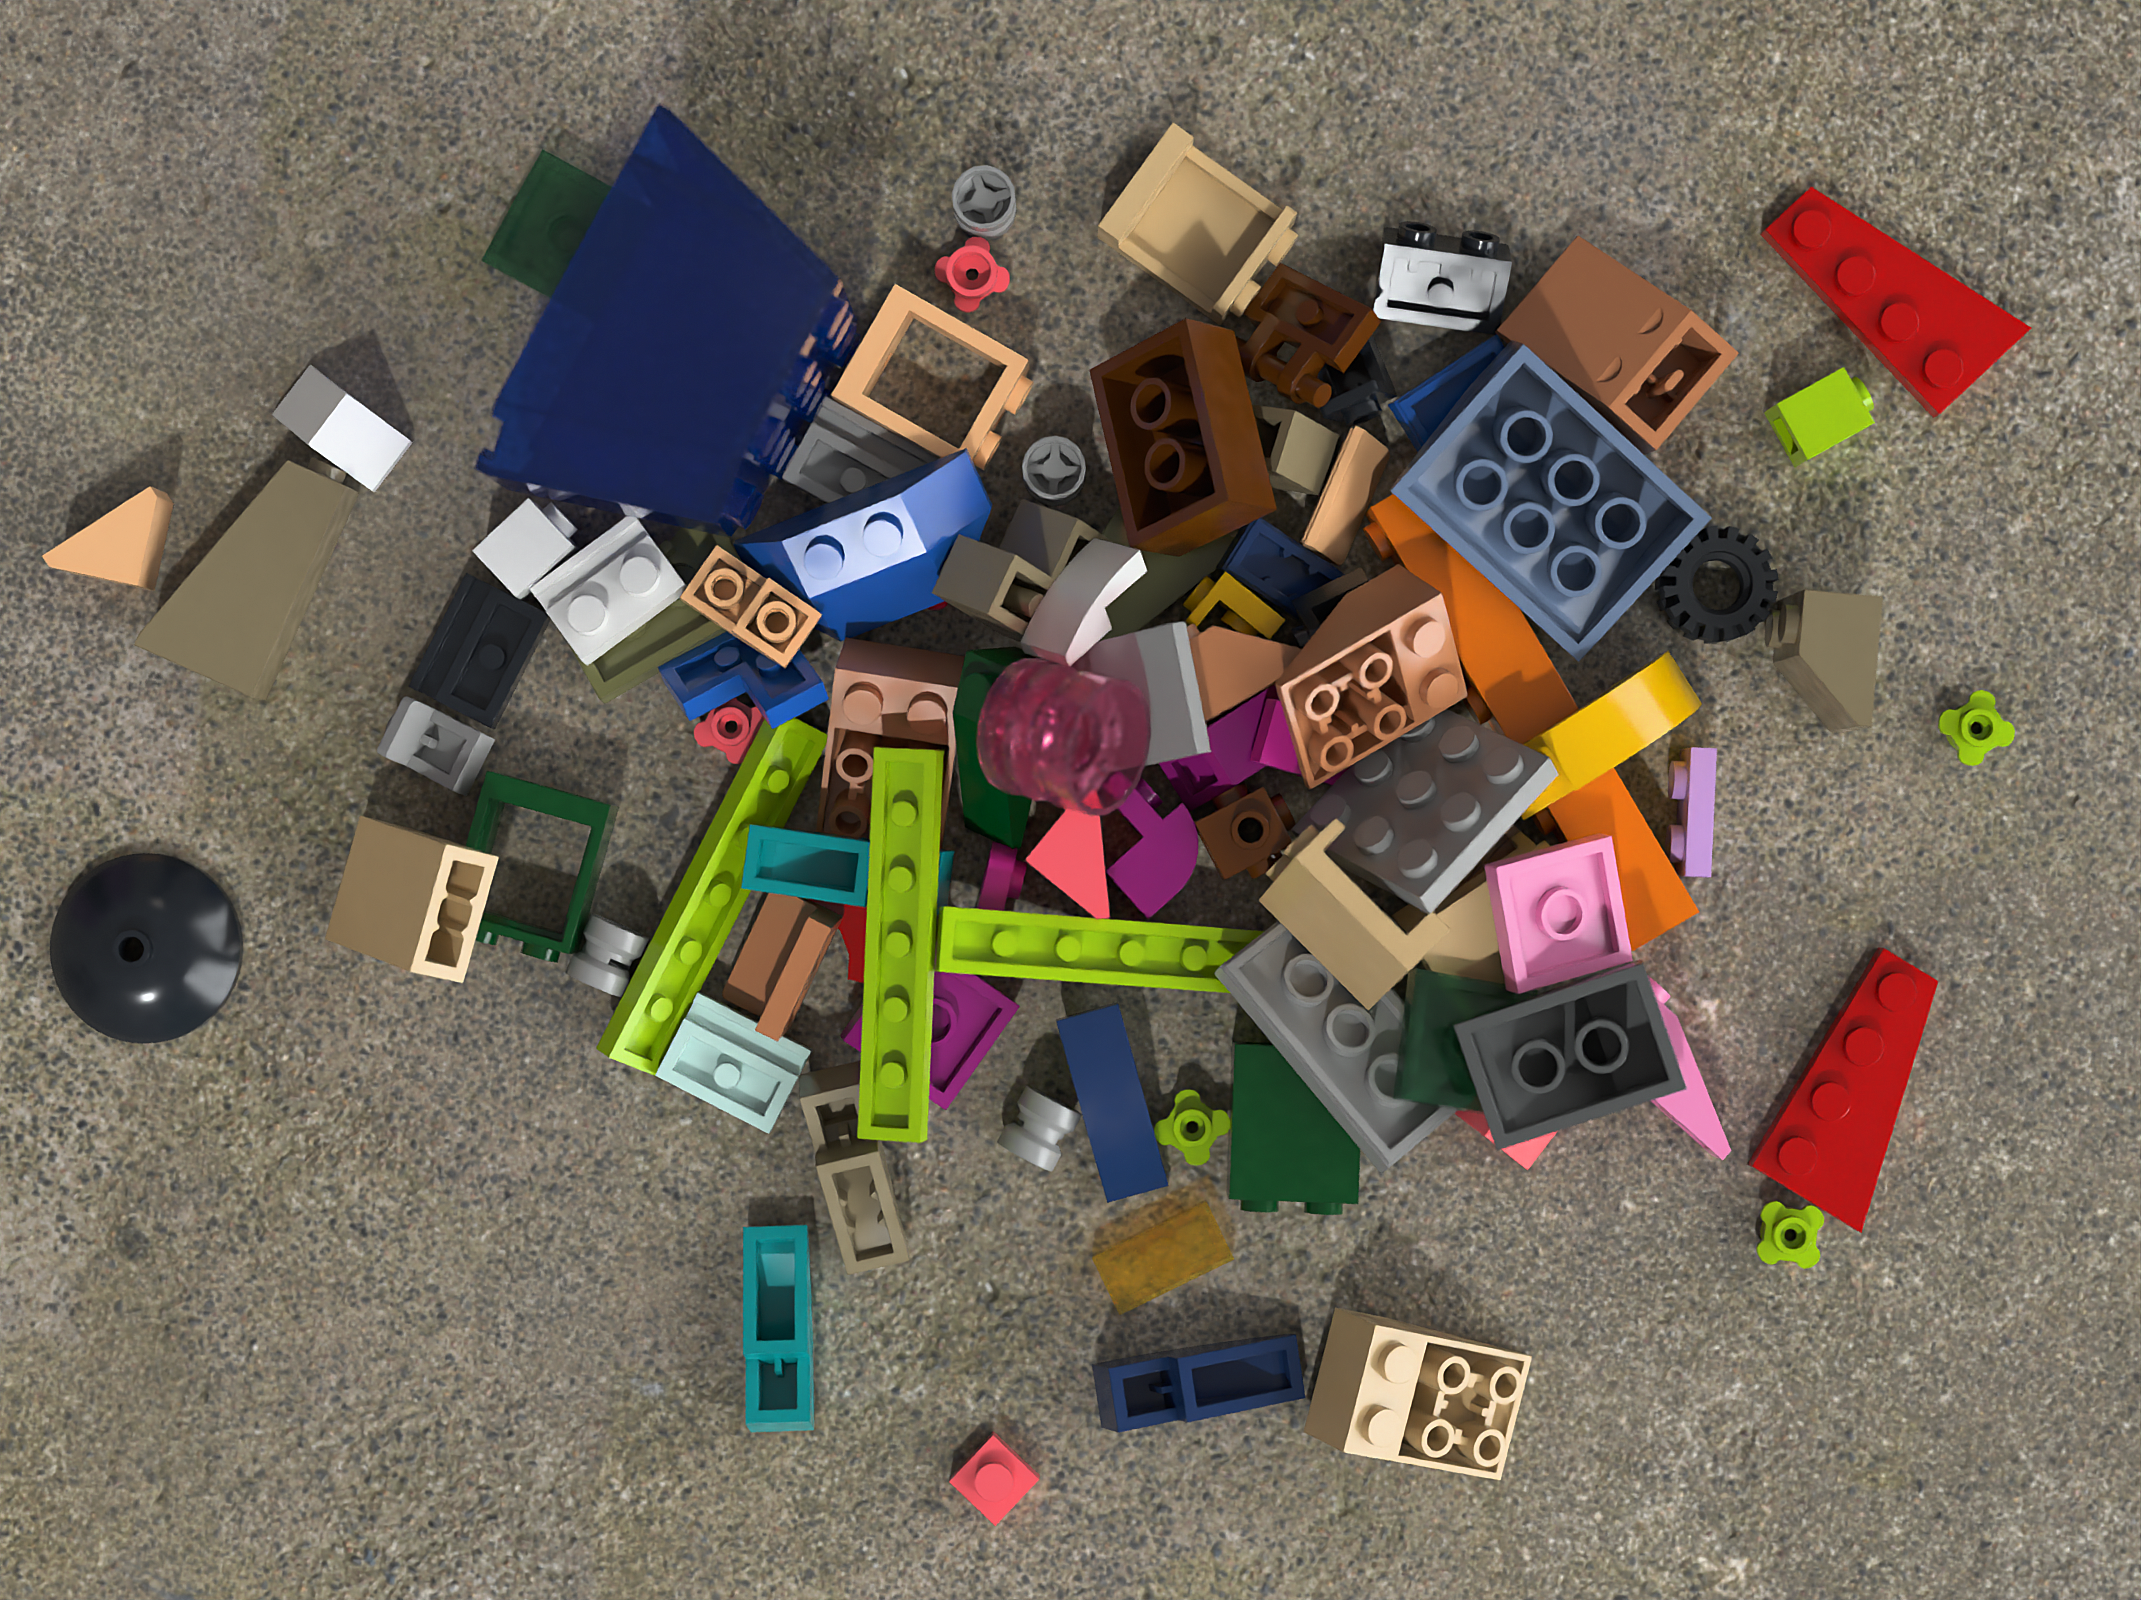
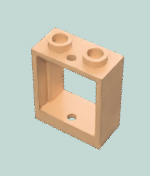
(878, 349)

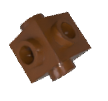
(1221, 835)

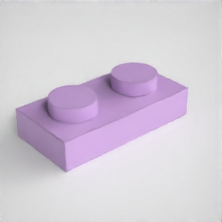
(1691, 839)

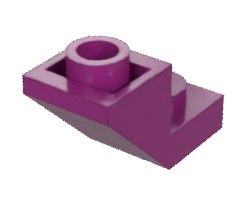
(1228, 764)

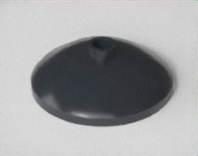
(187, 940)

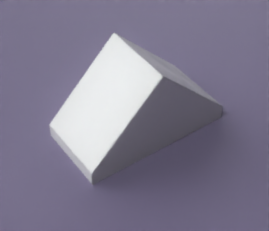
(341, 428)

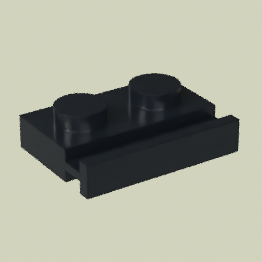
(480, 651)

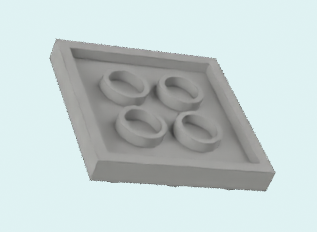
(1429, 806)

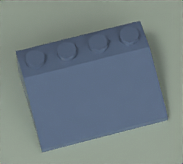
(1548, 500)

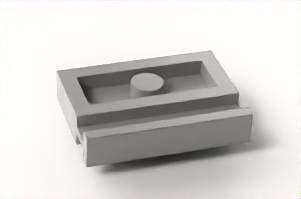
(849, 454)

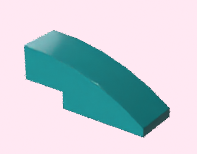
(818, 865)
(778, 1329)

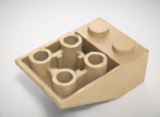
(1416, 1395)

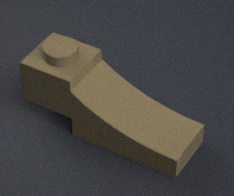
(852, 1171)

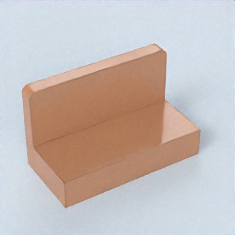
(781, 960)

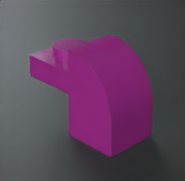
(1163, 857)

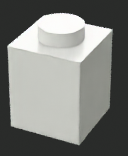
(528, 546)

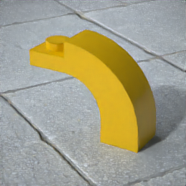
(1613, 727)

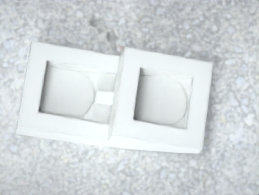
(1073, 609)

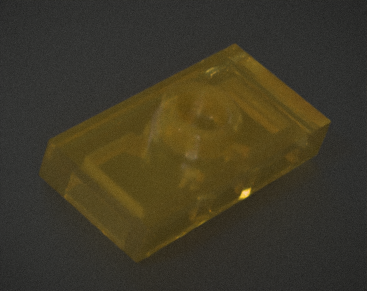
(1162, 1257)

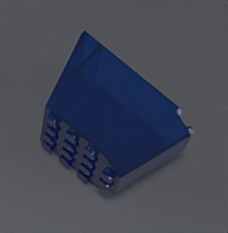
(673, 349)

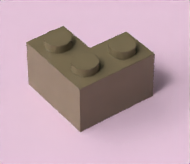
(1010, 581)

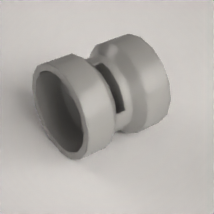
(981, 191)
(1054, 460)
(607, 955)
(1040, 1126)

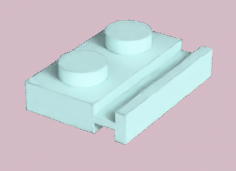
(732, 1064)

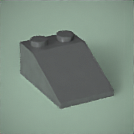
(1570, 1055)

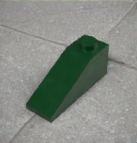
(985, 807)

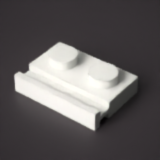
(609, 589)

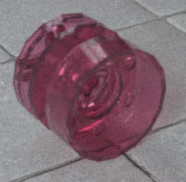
(1064, 736)

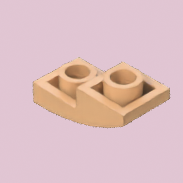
(750, 607)

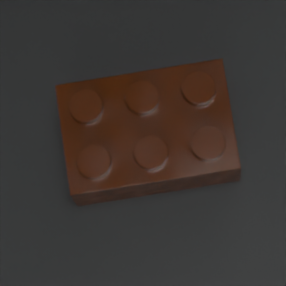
(1182, 438)

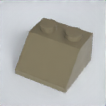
(1829, 653)

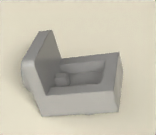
(435, 745)

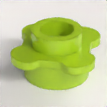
(1957, 728)
(1193, 1145)
(1776, 1221)

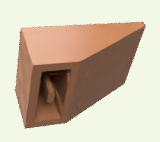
(1619, 343)
(1370, 674)
(884, 701)

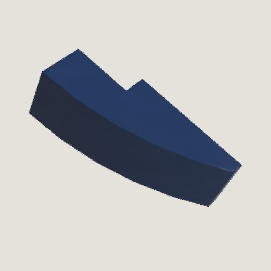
(1112, 1102)
(1198, 1382)

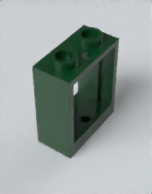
(601, 816)

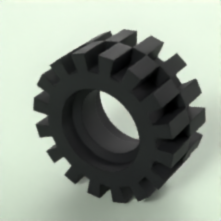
(1754, 595)

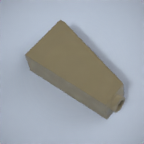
(256, 583)

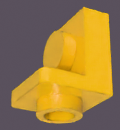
(1244, 610)

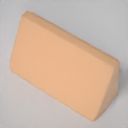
(1345, 496)

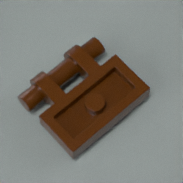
(1310, 318)

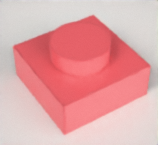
(994, 1478)

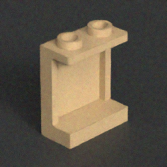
(1197, 227)
(1341, 921)
(1472, 942)

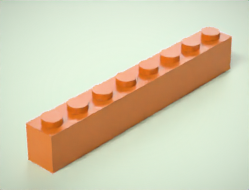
(1522, 696)

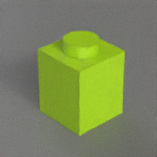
(1821, 415)

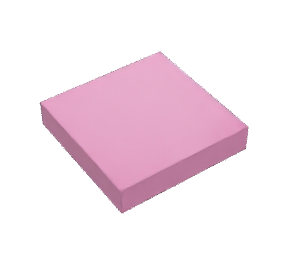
(1558, 913)

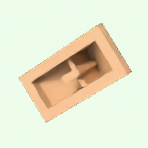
(122, 544)

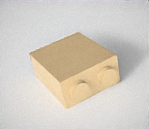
(411, 899)

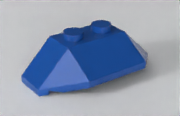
(874, 549)

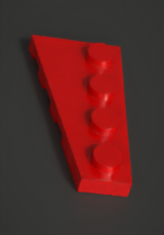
(1900, 306)
(1846, 1102)

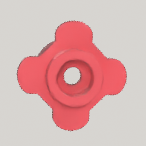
(972, 256)
(714, 733)

